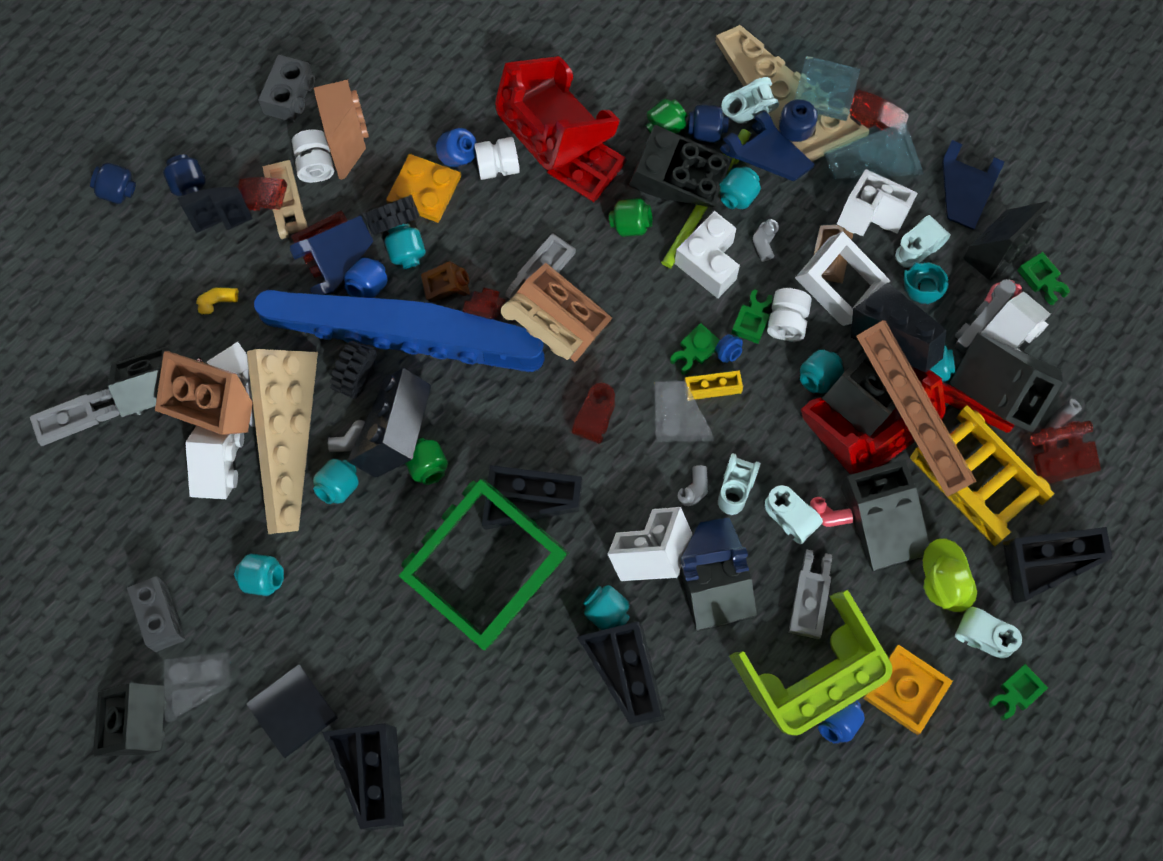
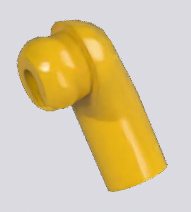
(214, 295)

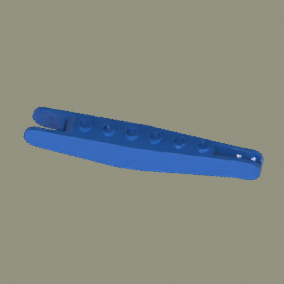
(404, 327)

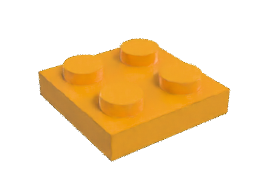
(428, 184)
(911, 691)

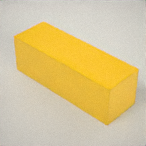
(715, 384)

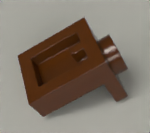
(445, 281)

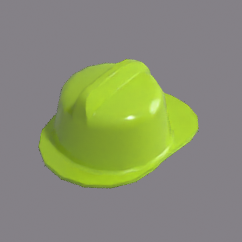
(948, 576)

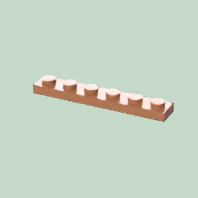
(916, 408)

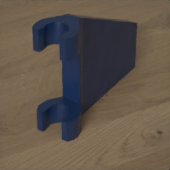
(769, 150)
(966, 187)
(335, 252)
(713, 543)

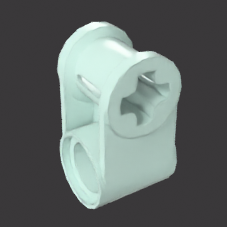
(754, 99)
(921, 242)
(738, 480)
(793, 515)
(984, 633)

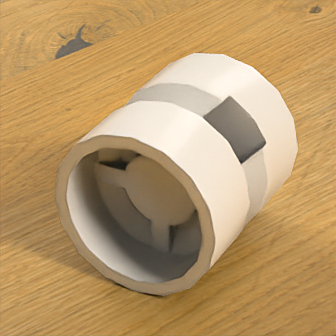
(312, 156)
(496, 158)
(789, 314)

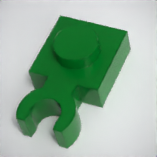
(1042, 274)
(752, 319)
(697, 346)
(1021, 689)

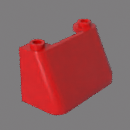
(546, 115)
(858, 450)

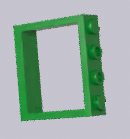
(434, 538)

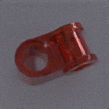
(595, 417)

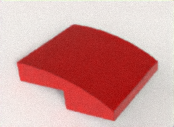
(590, 171)

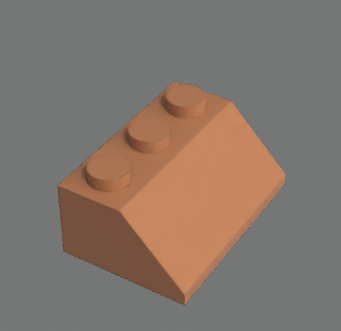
(342, 124)
(566, 305)
(203, 395)

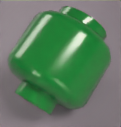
(667, 115)
(631, 217)
(427, 462)

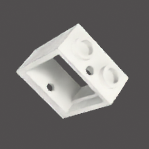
(812, 281)

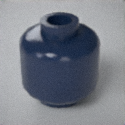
(798, 120)
(707, 123)
(183, 175)
(112, 183)

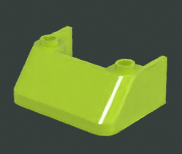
(856, 672)

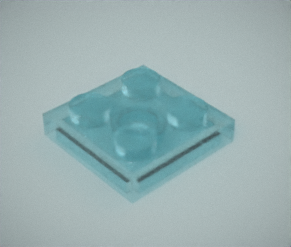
(828, 87)

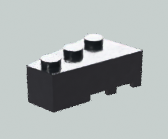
(915, 331)
(392, 424)
(533, 492)
(1050, 559)
(627, 670)
(370, 773)

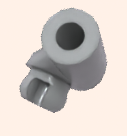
(763, 237)
(1064, 414)
(346, 443)
(697, 490)

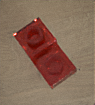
(874, 110)
(262, 192)
(485, 304)

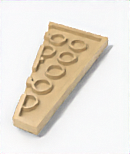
(753, 61)
(282, 408)

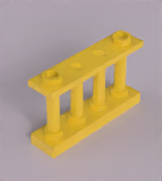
(973, 503)

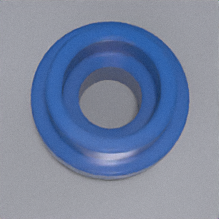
(729, 348)

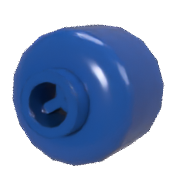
(456, 147)
(365, 278)
(843, 724)

